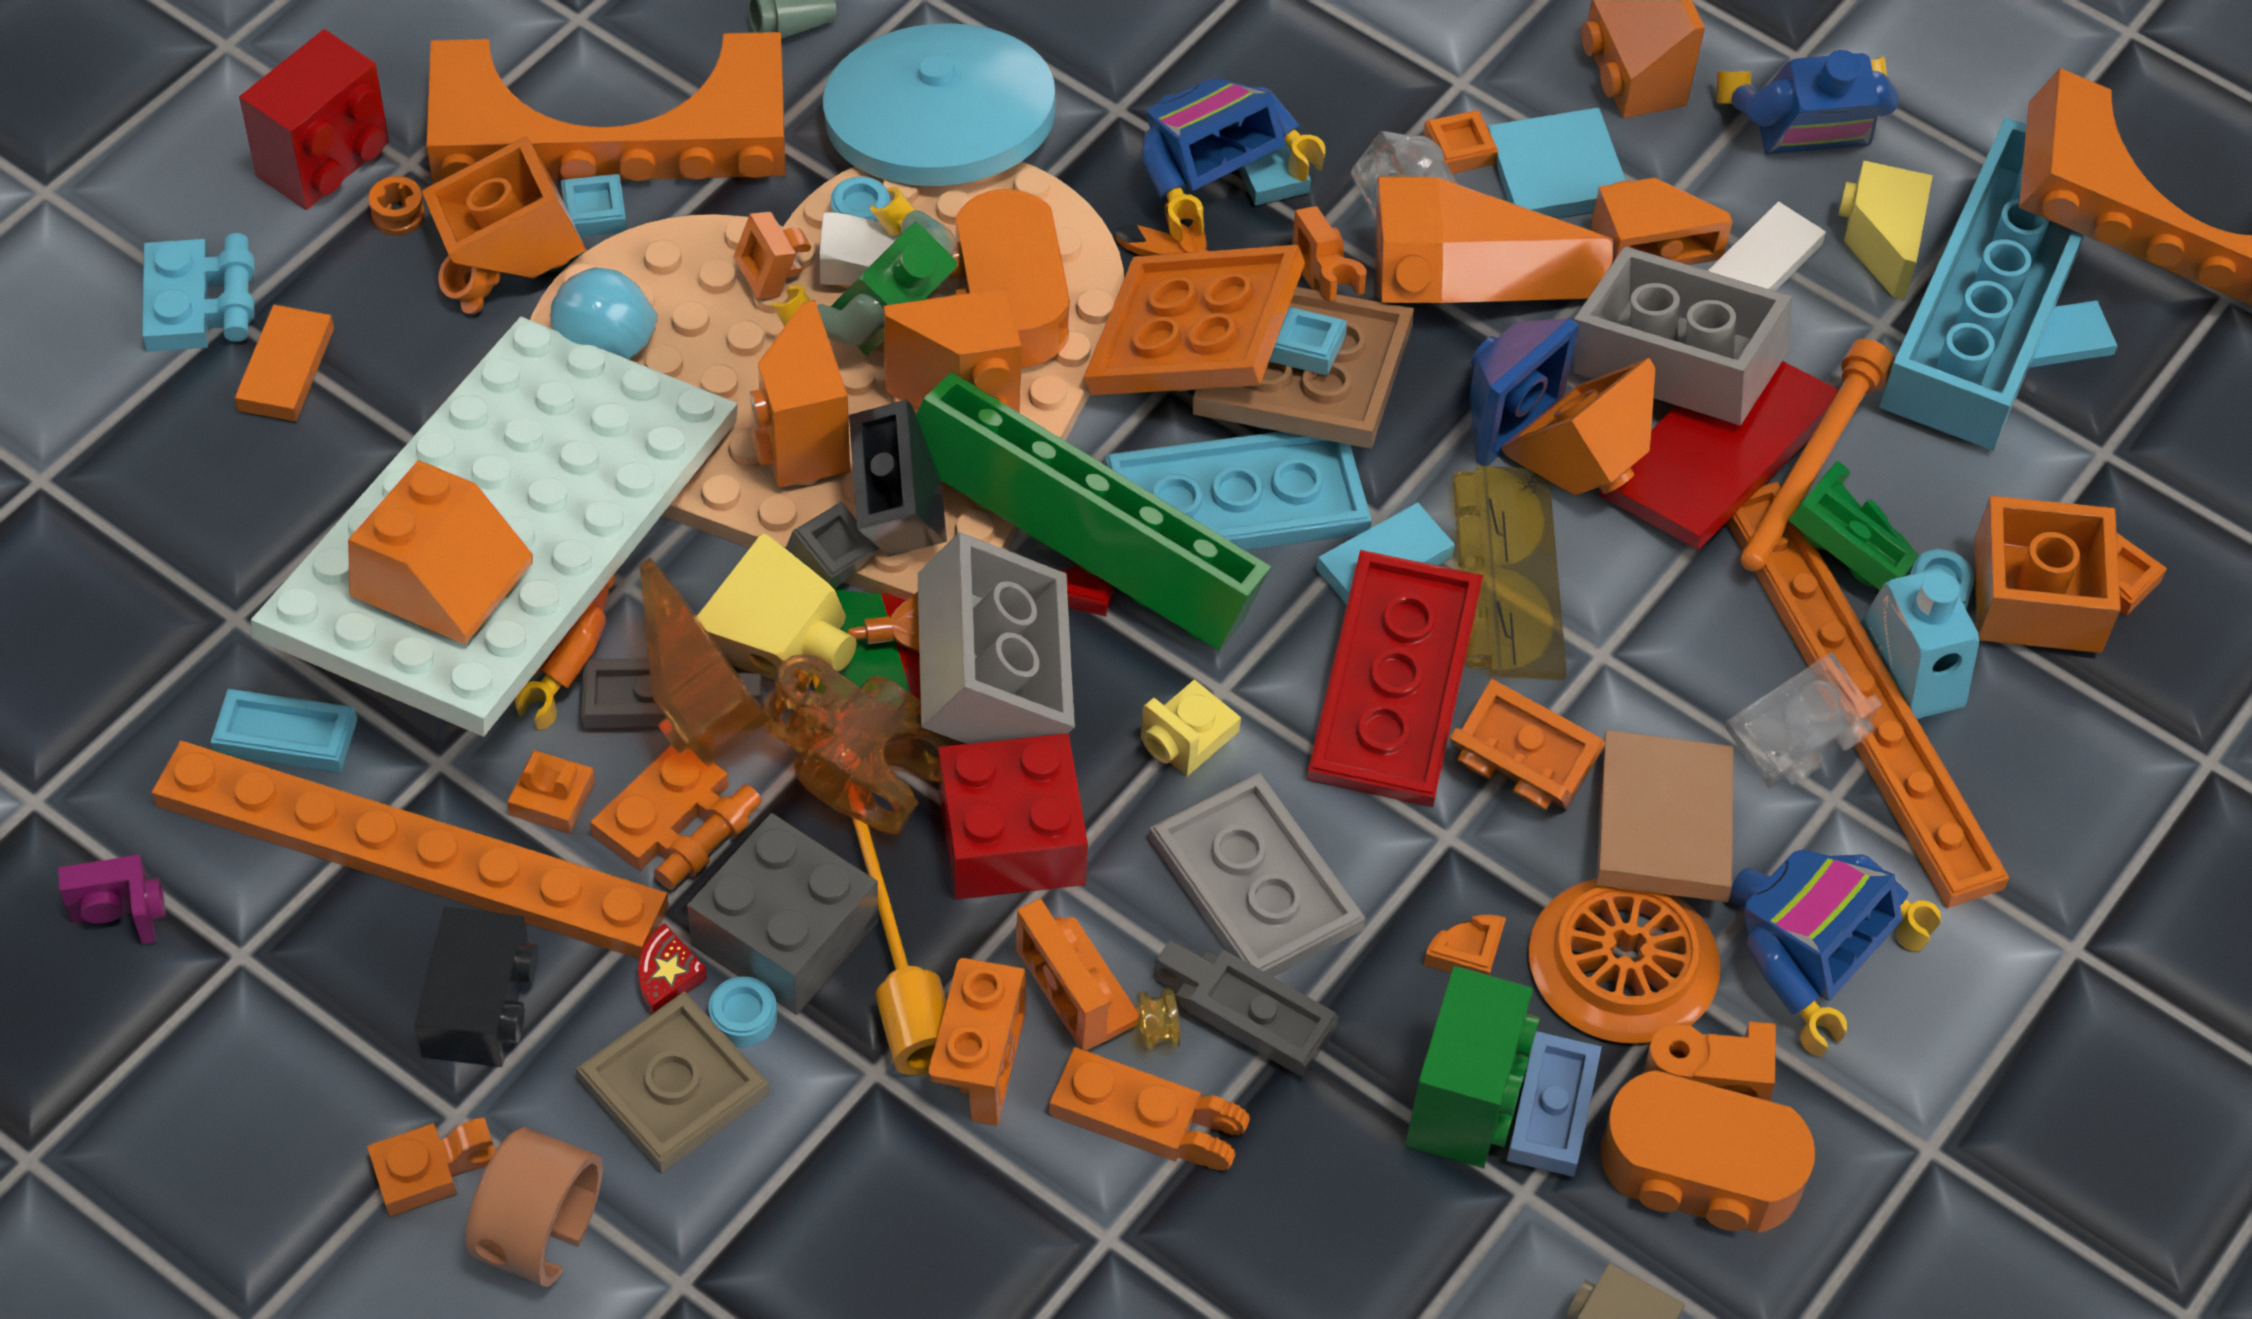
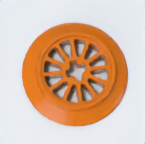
(1613, 1014)

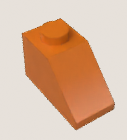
(1661, 221)

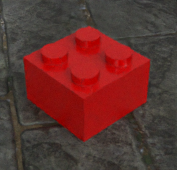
(315, 119)
(1012, 816)

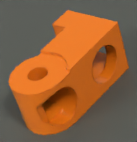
(1718, 1060)

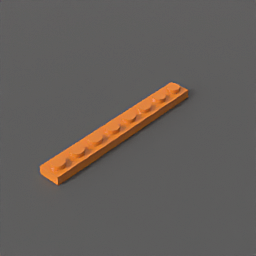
(410, 849)

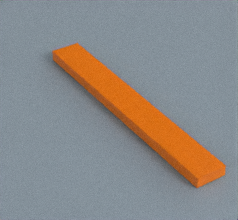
(1898, 750)

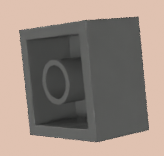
(783, 912)

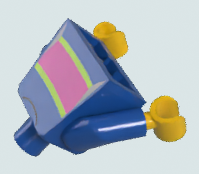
(1814, 101)
(1213, 133)
(1820, 924)

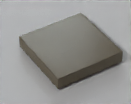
(673, 1081)

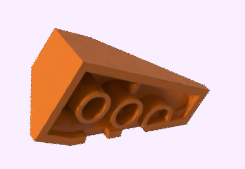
(1471, 247)

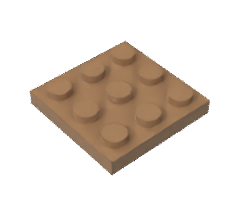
(1333, 407)

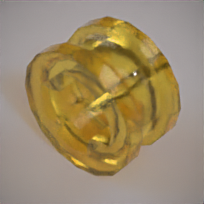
(1158, 1020)

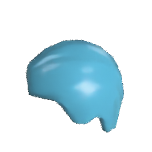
(603, 311)

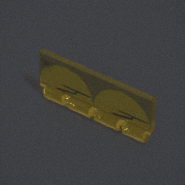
(1510, 540)

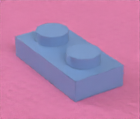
(1554, 1104)

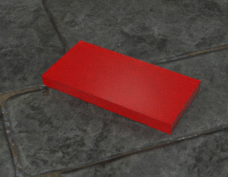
(1709, 467)
(1395, 678)

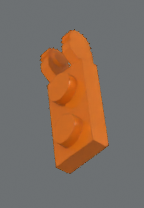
(1145, 1110)

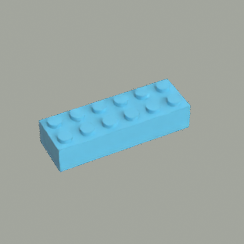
(1983, 306)

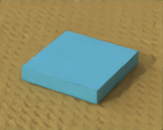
(1556, 161)

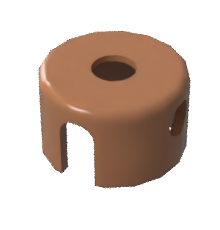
(525, 1196)

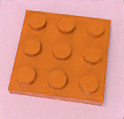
(1195, 320)

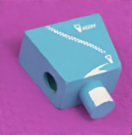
(1925, 640)

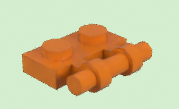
(661, 804)

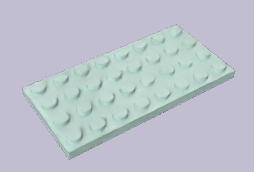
(578, 464)

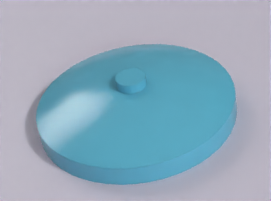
(939, 104)

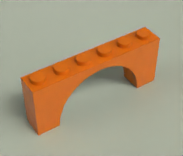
(719, 132)
(2089, 183)

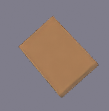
(1666, 816)

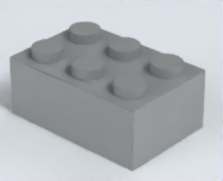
(1703, 332)
(993, 645)

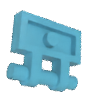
(177, 292)

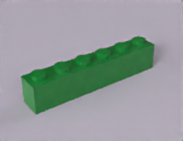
(1089, 512)

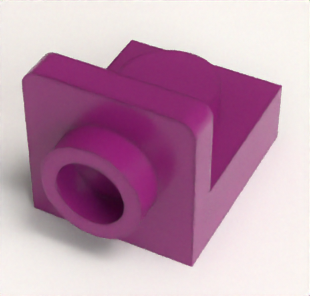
(113, 888)

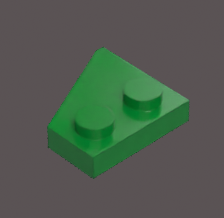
(1853, 533)

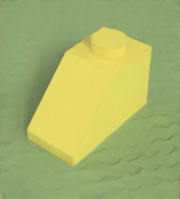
(1886, 222)

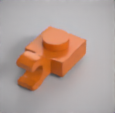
(1324, 255)
(420, 1166)

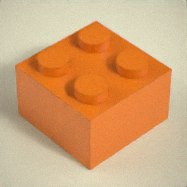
(2046, 574)

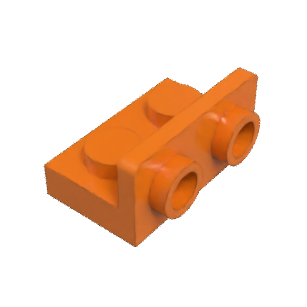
(1073, 976)
(981, 1034)

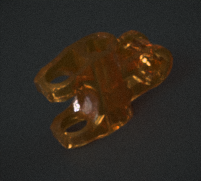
(851, 739)

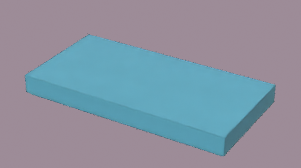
(1256, 486)

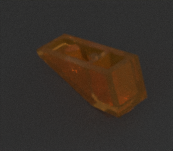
(691, 677)

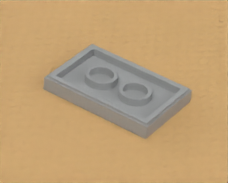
(1256, 877)

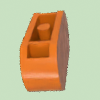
(1013, 244)
(1707, 1152)

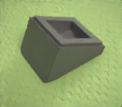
(832, 545)

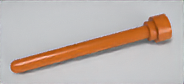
(1864, 370)

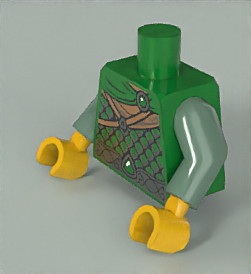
(901, 274)

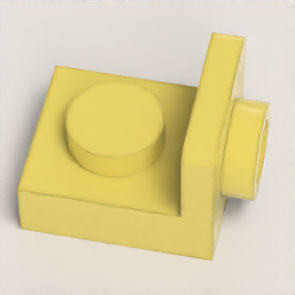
(1187, 727)

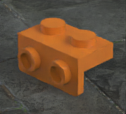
(1528, 745)

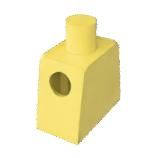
(775, 611)

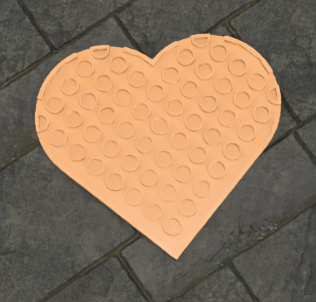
(718, 330)

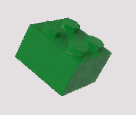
(1473, 1068)

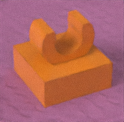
(769, 253)
(551, 791)

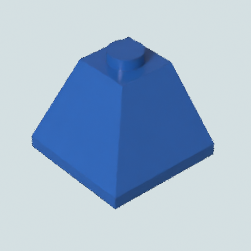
(1518, 380)

